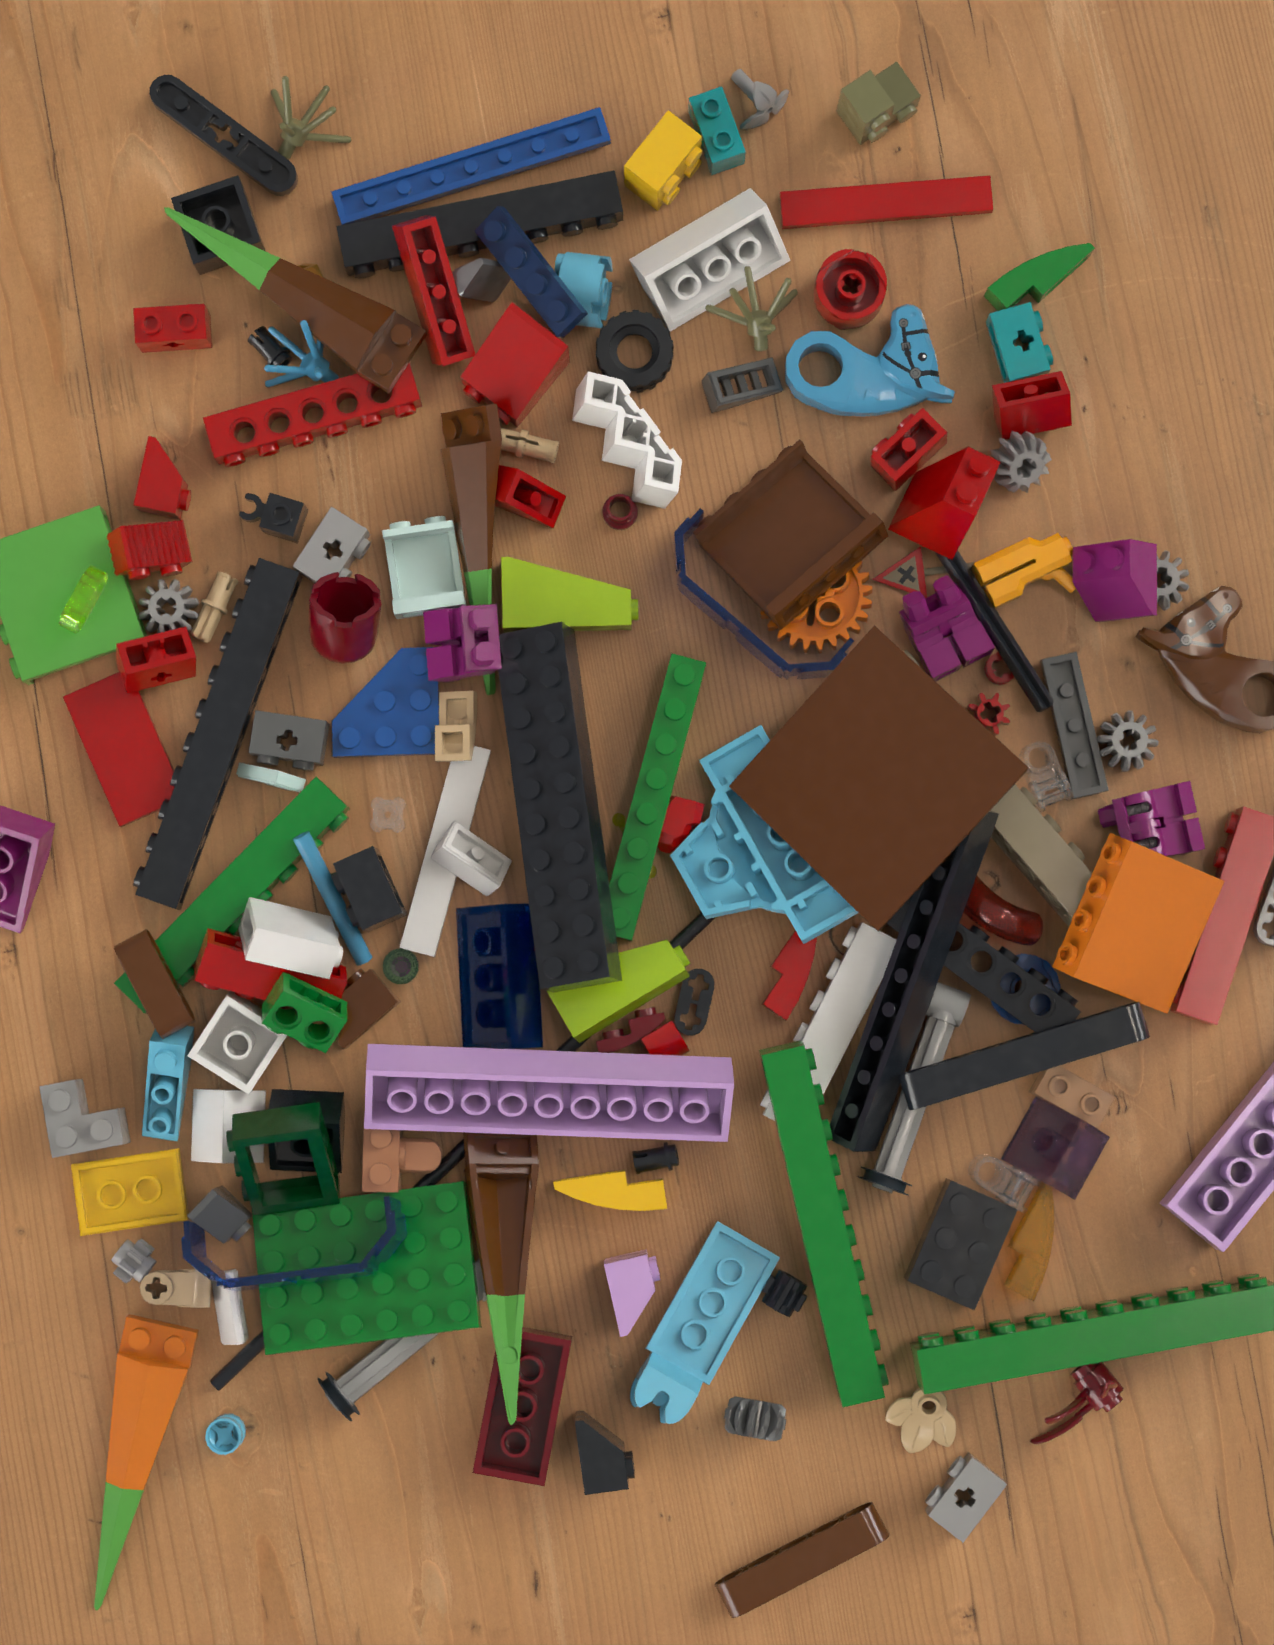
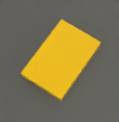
(129, 1192)

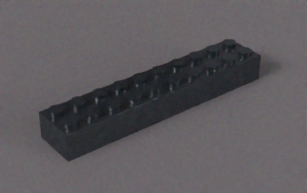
(557, 809)

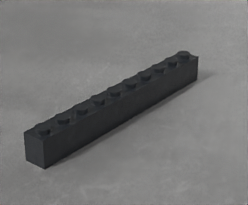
(218, 734)
(906, 994)

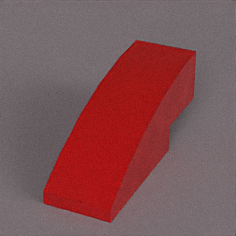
(794, 966)

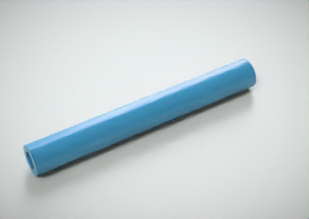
(332, 898)

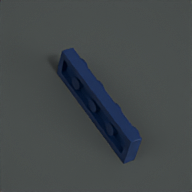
(530, 272)

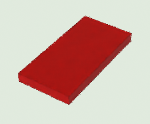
(122, 747)

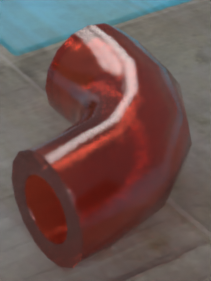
(1002, 917)

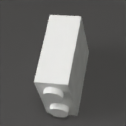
(290, 938)

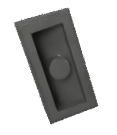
(481, 280)

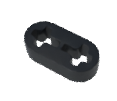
(703, 1003)

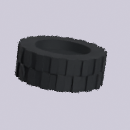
(635, 324)

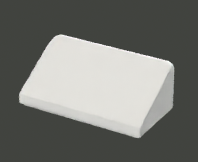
(471, 859)
(230, 1313)

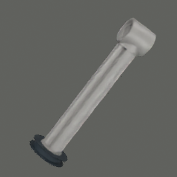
(943, 1014)
(378, 1365)

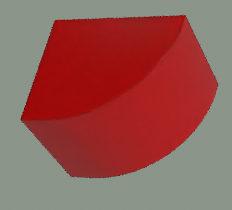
(665, 1041)

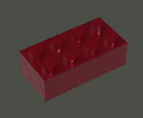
(524, 1448)

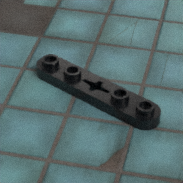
(197, 114)

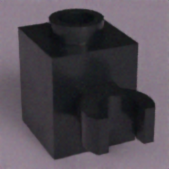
(278, 517)

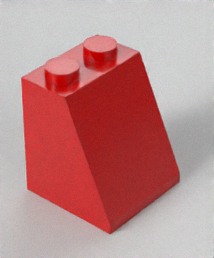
(515, 365)
(945, 501)

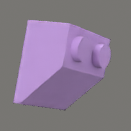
(631, 1285)

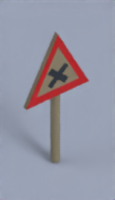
(910, 574)

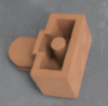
(390, 1154)

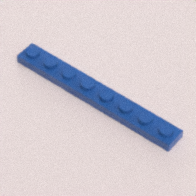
(472, 167)

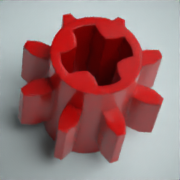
(991, 704)

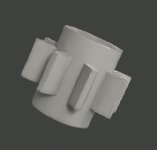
(133, 1260)

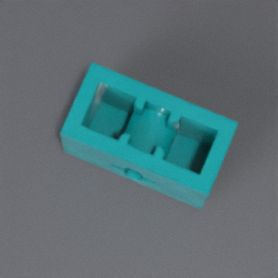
(718, 129)
(1021, 323)

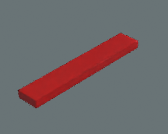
(886, 202)

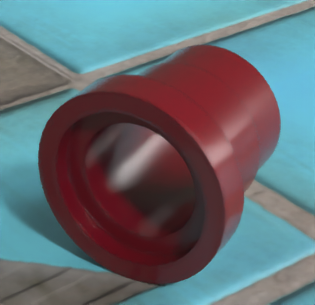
(624, 522)

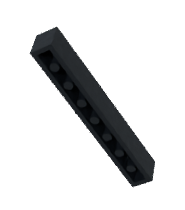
(538, 210)

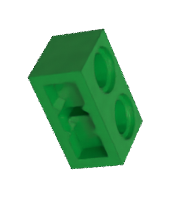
(309, 1006)

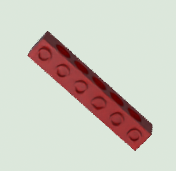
(225, 426)

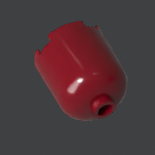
(344, 617)

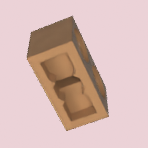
(1072, 1095)

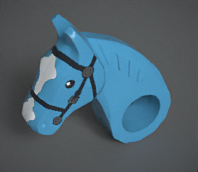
(868, 384)

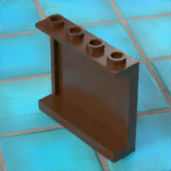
(789, 534)

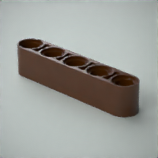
(802, 1560)

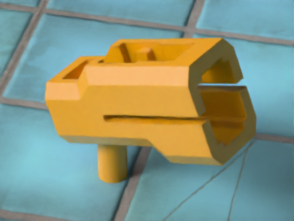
(1046, 561)

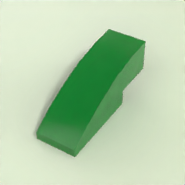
(1037, 276)

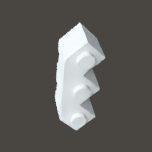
(629, 438)

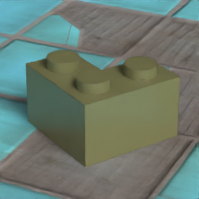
(877, 102)

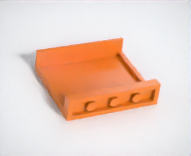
(1138, 923)

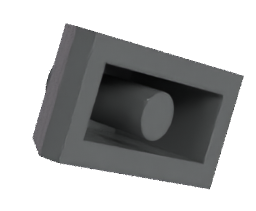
(222, 1215)

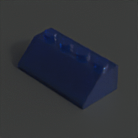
(498, 977)

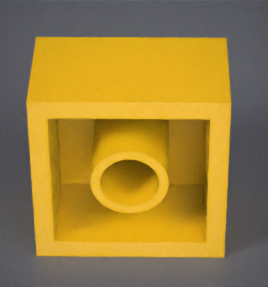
(663, 161)

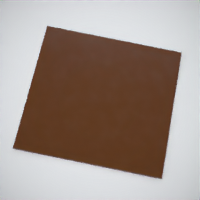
(878, 778)

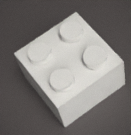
(237, 1043)

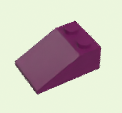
(23, 857)

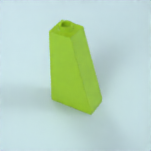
(545, 596)
(645, 975)

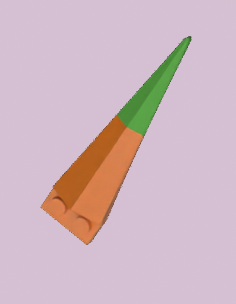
(147, 1385)

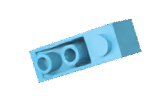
(166, 1083)

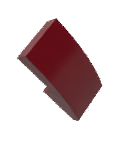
(643, 1023)

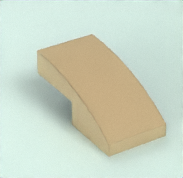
(456, 726)

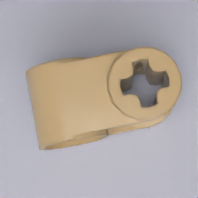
(184, 1288)

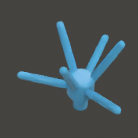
(312, 364)

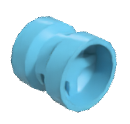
(221, 1439)

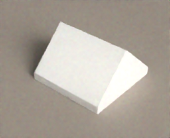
(212, 1119)

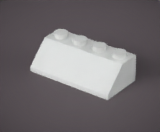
(709, 258)

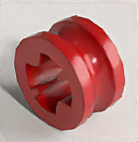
(989, 672)

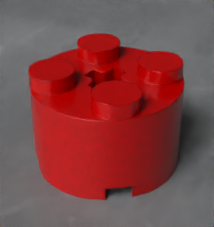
(854, 269)

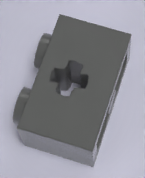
(272, 727)

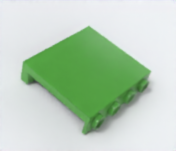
(36, 583)

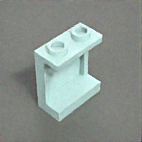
(423, 567)

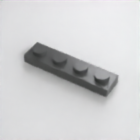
(1074, 725)

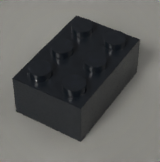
(960, 1244)

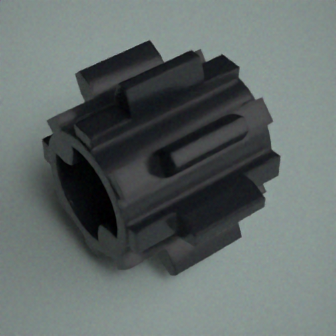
(784, 1293)

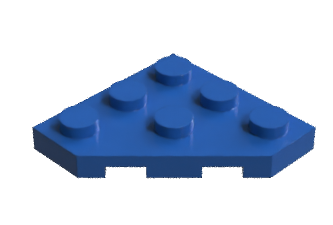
(392, 712)

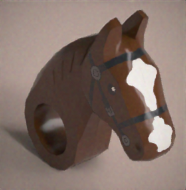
(1197, 660)

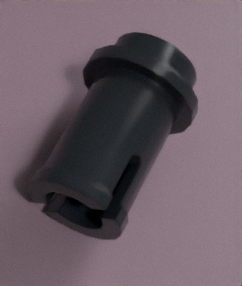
(270, 348)
(656, 1158)

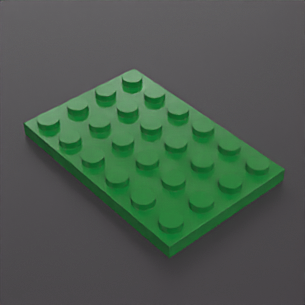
(416, 1292)

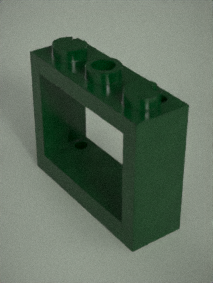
(279, 1126)

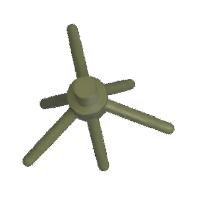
(296, 131)
(758, 321)

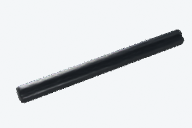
(998, 632)

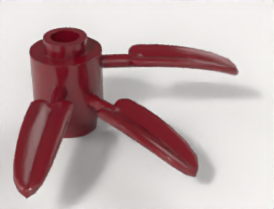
(1097, 1387)

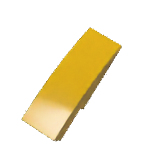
(613, 1192)

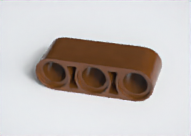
(154, 983)

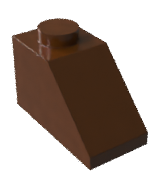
(367, 1003)

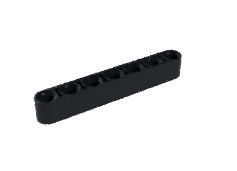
(1024, 1055)

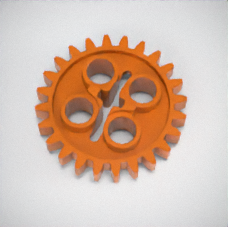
(846, 600)

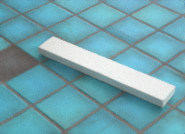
(436, 882)

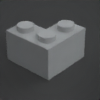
(72, 1127)

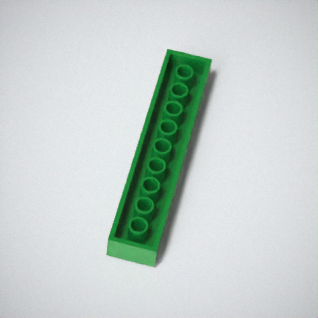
(1094, 1335)

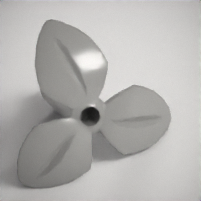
(763, 98)

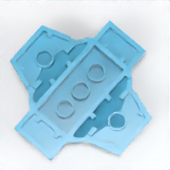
(743, 864)

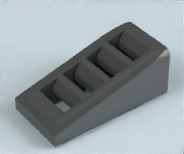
(719, 403)

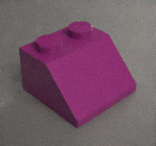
(1117, 579)

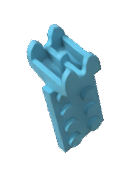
(702, 1322)

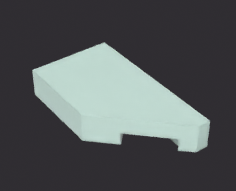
(271, 777)

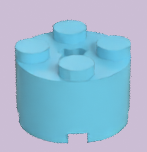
(588, 283)

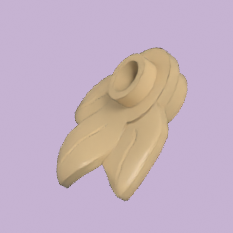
(922, 1424)

